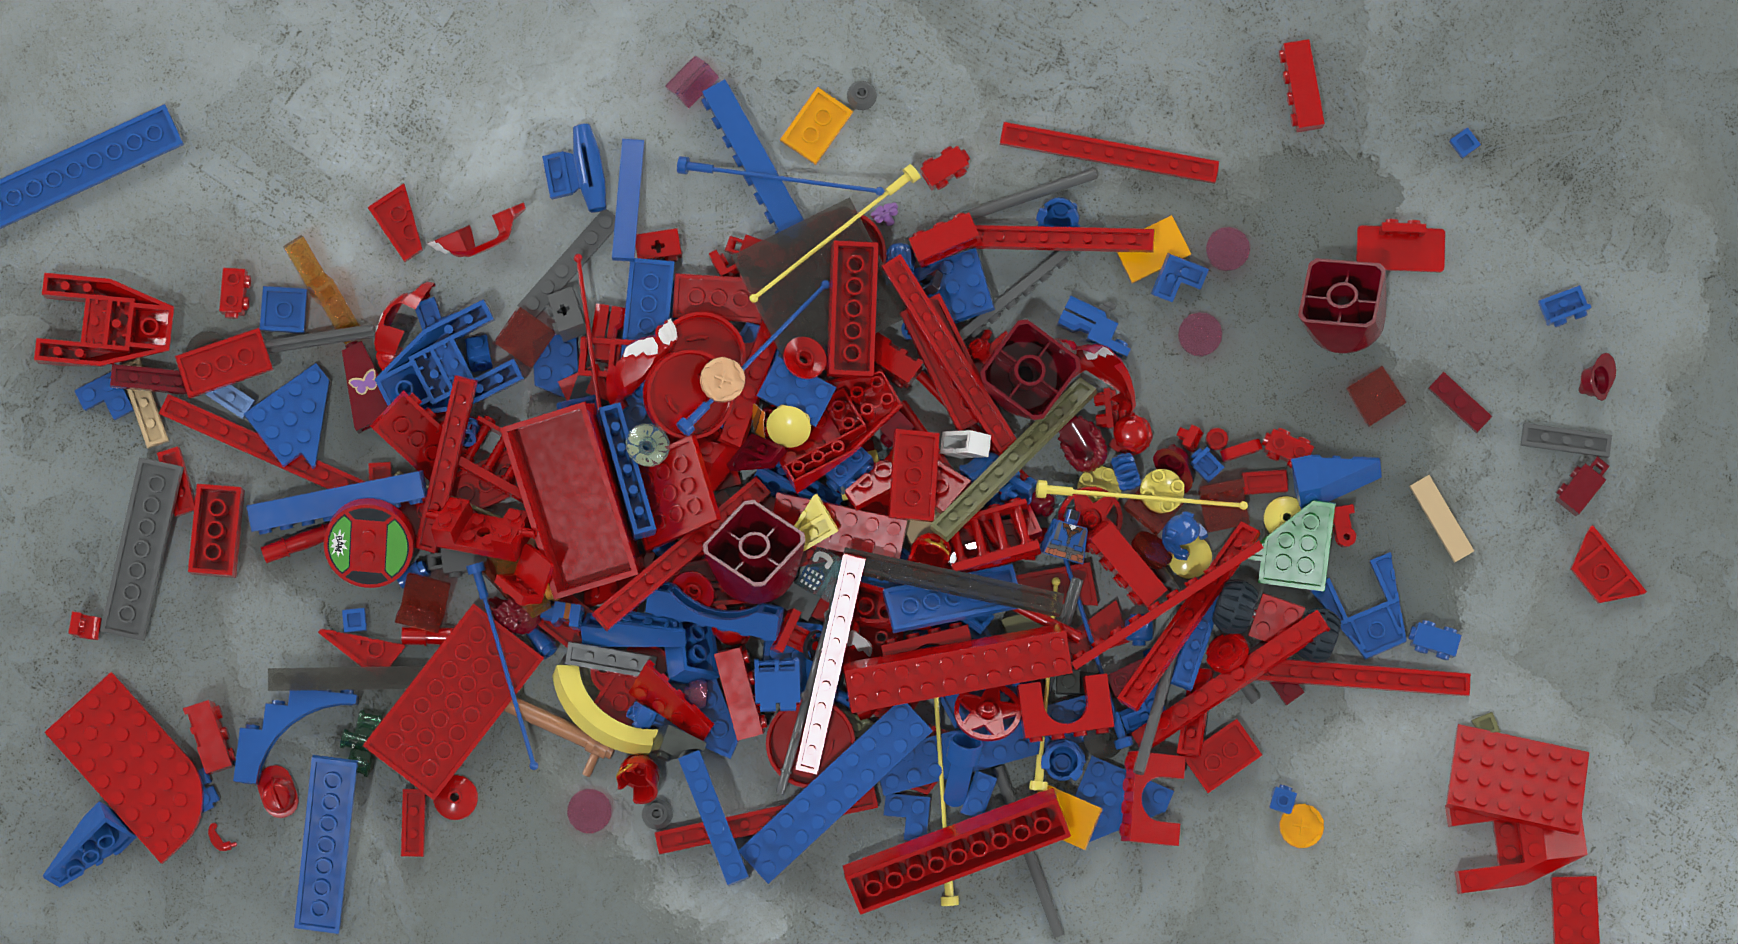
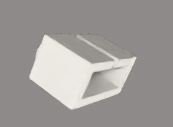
(965, 444)

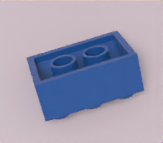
(696, 658)

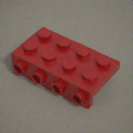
(411, 431)

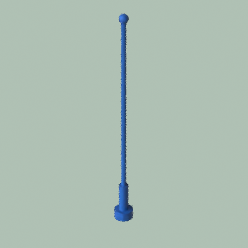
(684, 166)
(686, 425)
(476, 569)
(1122, 741)

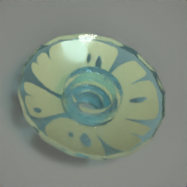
(653, 438)

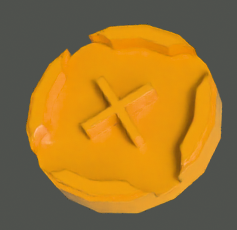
(1302, 826)

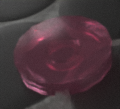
(1227, 249)
(1200, 334)
(589, 811)

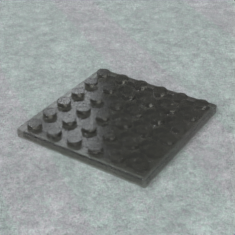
(775, 254)

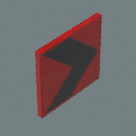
(582, 386)

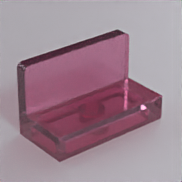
(691, 81)

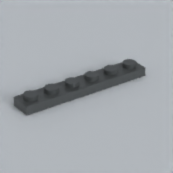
(565, 267)

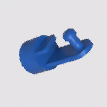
(963, 755)

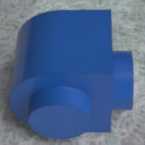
(641, 715)

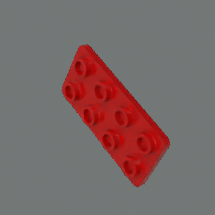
(1402, 246)

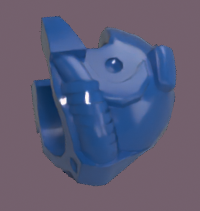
(1058, 213)
(1181, 531)
(1063, 760)

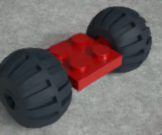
(1271, 618)

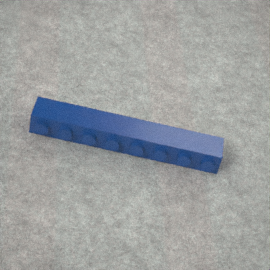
(750, 155)
(327, 502)

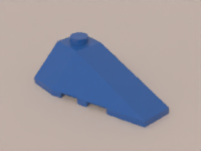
(94, 839)

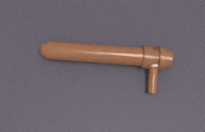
(564, 729)

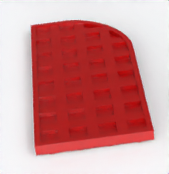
(132, 765)

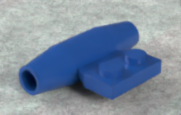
(577, 171)

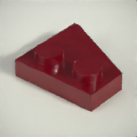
(756, 454)

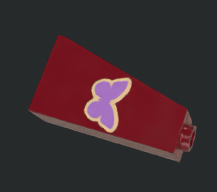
(364, 395)

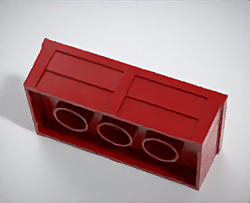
(572, 498)

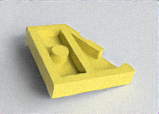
(815, 523)

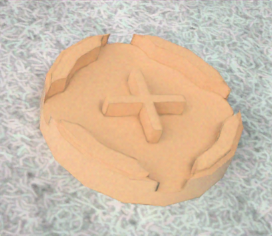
(722, 379)

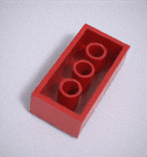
(216, 530)
(1124, 563)

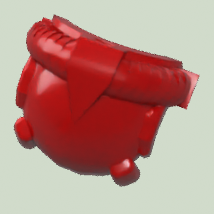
(1131, 435)

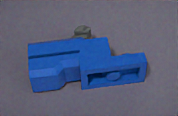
(1094, 322)

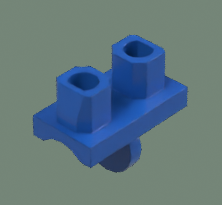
(1018, 489)

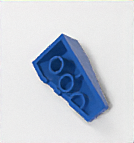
(1331, 477)

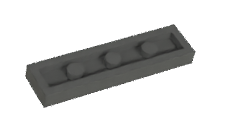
(1566, 440)
(607, 658)

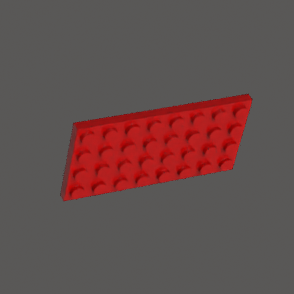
(452, 702)

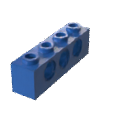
(777, 481)

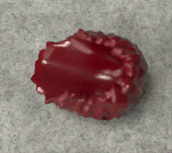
(1083, 445)
(512, 615)

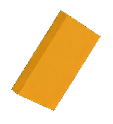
(816, 126)
(1167, 240)
(1080, 817)

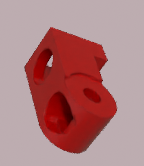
(1343, 533)

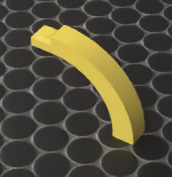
(593, 720)

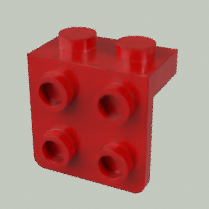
(529, 579)

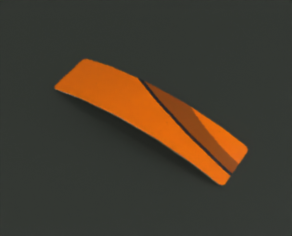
(758, 421)

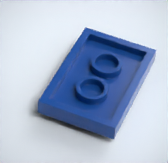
(786, 389)

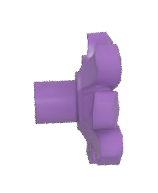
(885, 213)

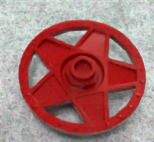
(1092, 512)
(988, 713)

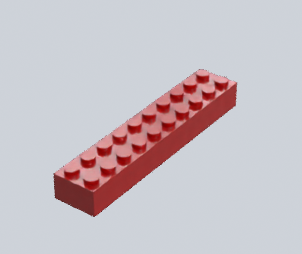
(957, 668)
(956, 851)

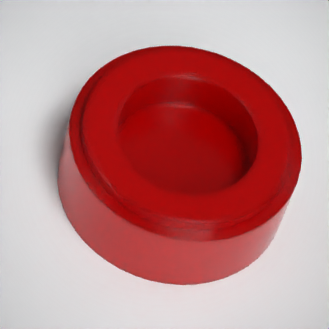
(1216, 439)

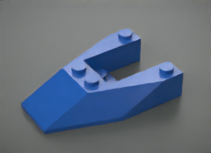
(434, 359)

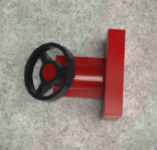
(796, 636)

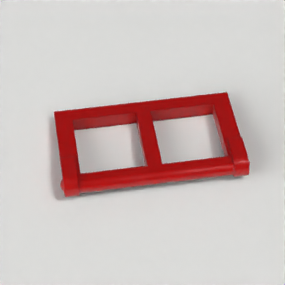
(612, 355)

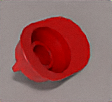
(277, 791)

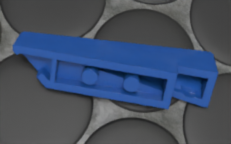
(634, 631)

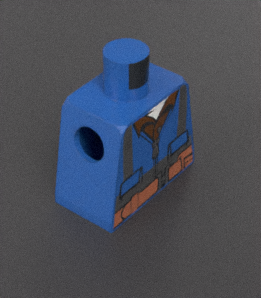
(1066, 538)

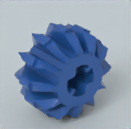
(1126, 471)

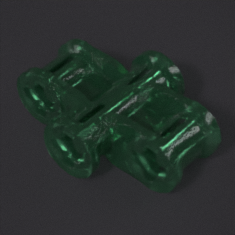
(362, 733)

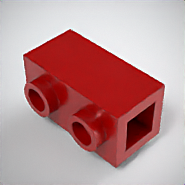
(950, 164)
(233, 292)
(1285, 447)

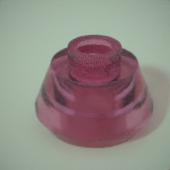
(696, 693)

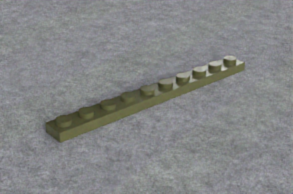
(1013, 460)

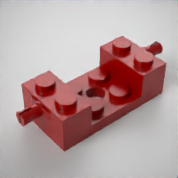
(461, 529)

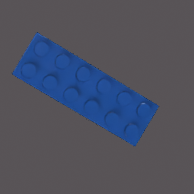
(919, 607)

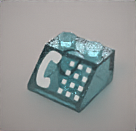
(821, 573)

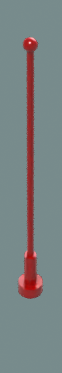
(578, 258)

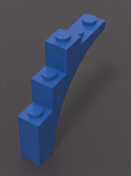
(278, 718)

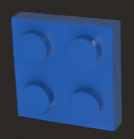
(283, 309)

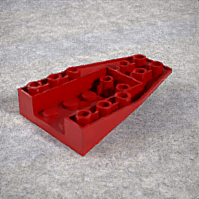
(850, 419)

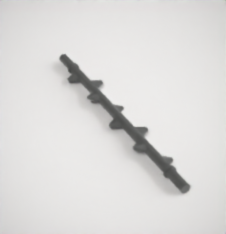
(804, 707)

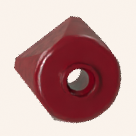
(1344, 304)
(1048, 360)
(755, 554)

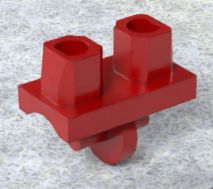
(1112, 409)

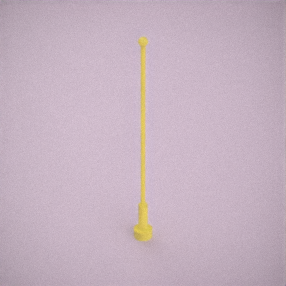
(910, 174)
(1043, 489)
(1038, 784)
(949, 898)

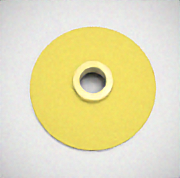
(1276, 509)

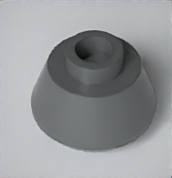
(863, 101)
(664, 813)

